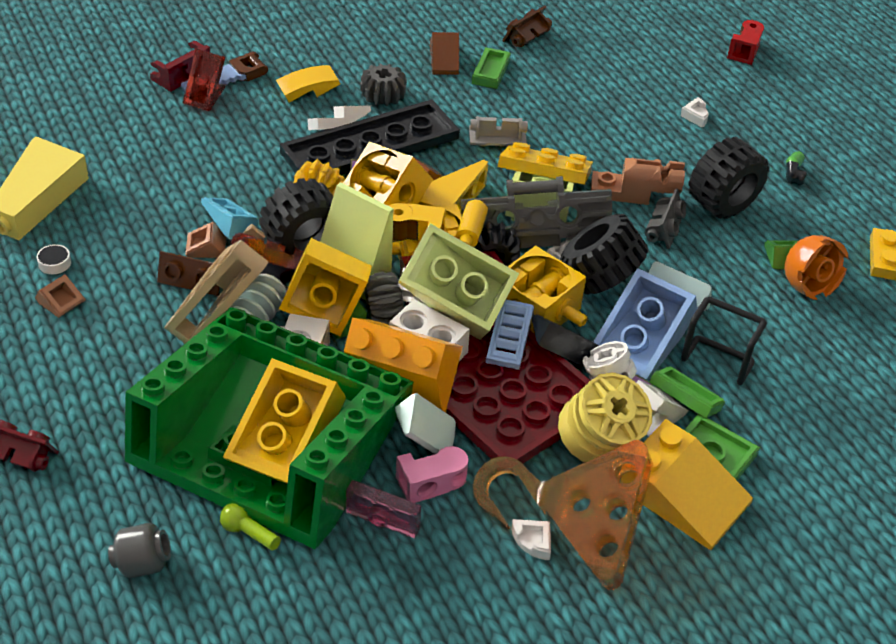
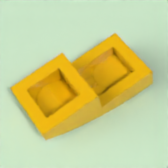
(315, 78)

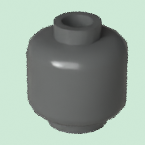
(140, 550)

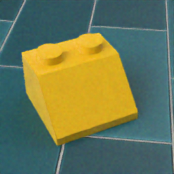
(326, 285)

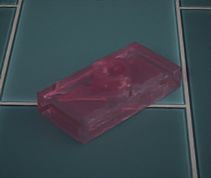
(383, 509)

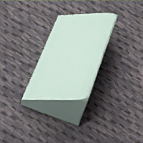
(682, 281)
(426, 423)

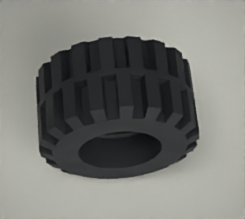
(728, 177)
(296, 213)
(606, 252)

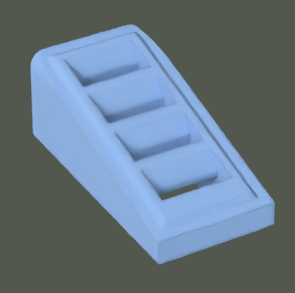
(513, 315)

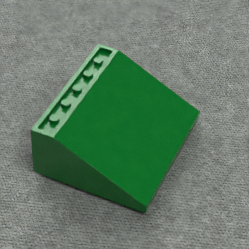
(195, 399)

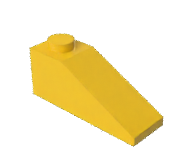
(456, 186)

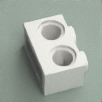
(429, 322)

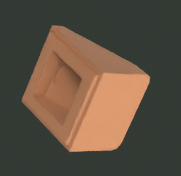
(205, 242)
(60, 296)

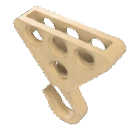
(230, 271)

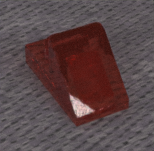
(203, 81)

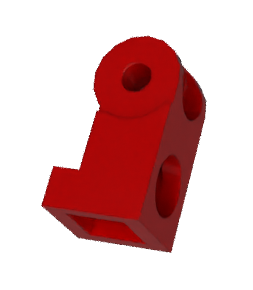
(746, 44)

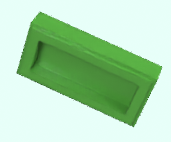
(491, 68)
(687, 391)

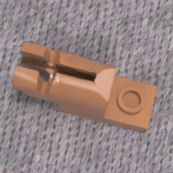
(639, 179)

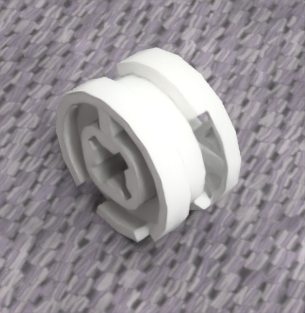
(610, 358)

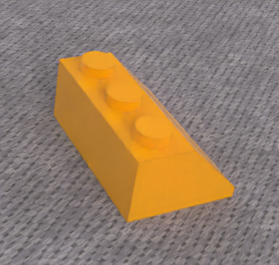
(412, 355)

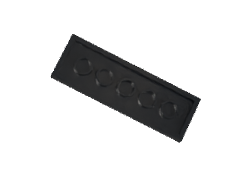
(401, 130)

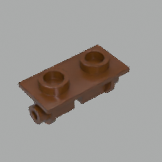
(526, 29)
(182, 271)

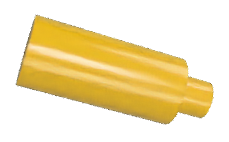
(472, 222)

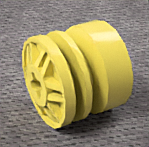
(604, 416)

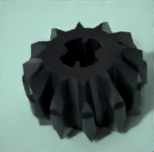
(500, 240)

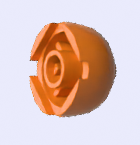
(816, 265)

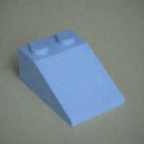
(649, 320)

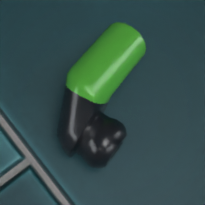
(793, 173)

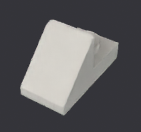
(662, 406)

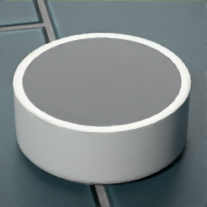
(53, 259)

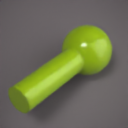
(236, 519)

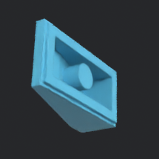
(229, 216)

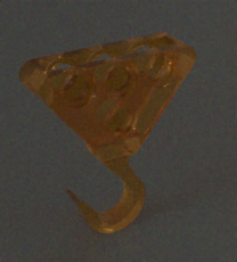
(594, 481)

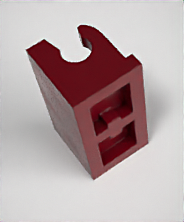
(177, 71)

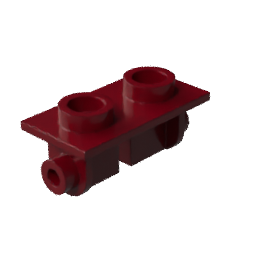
(29, 448)

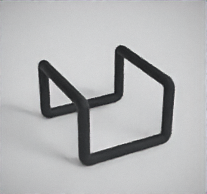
(748, 360)

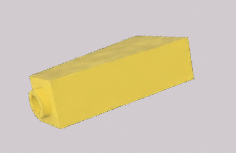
(38, 185)

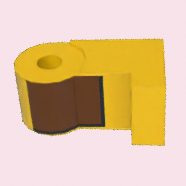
(413, 219)

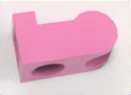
(432, 474)

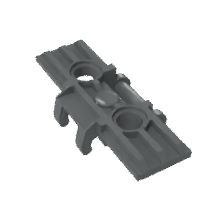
(542, 224)

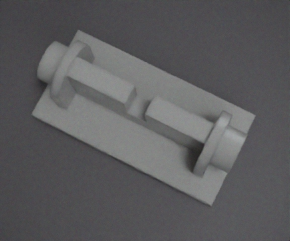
(485, 132)

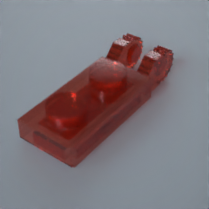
(272, 251)

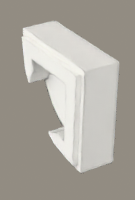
(696, 112)
(533, 537)

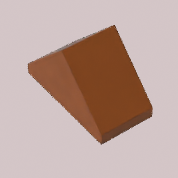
(444, 53)

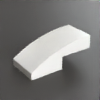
(342, 116)

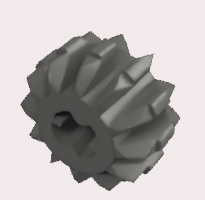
(383, 84)
(383, 297)

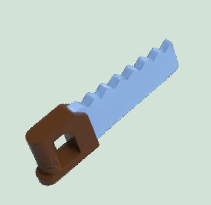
(239, 69)

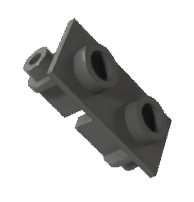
(666, 219)

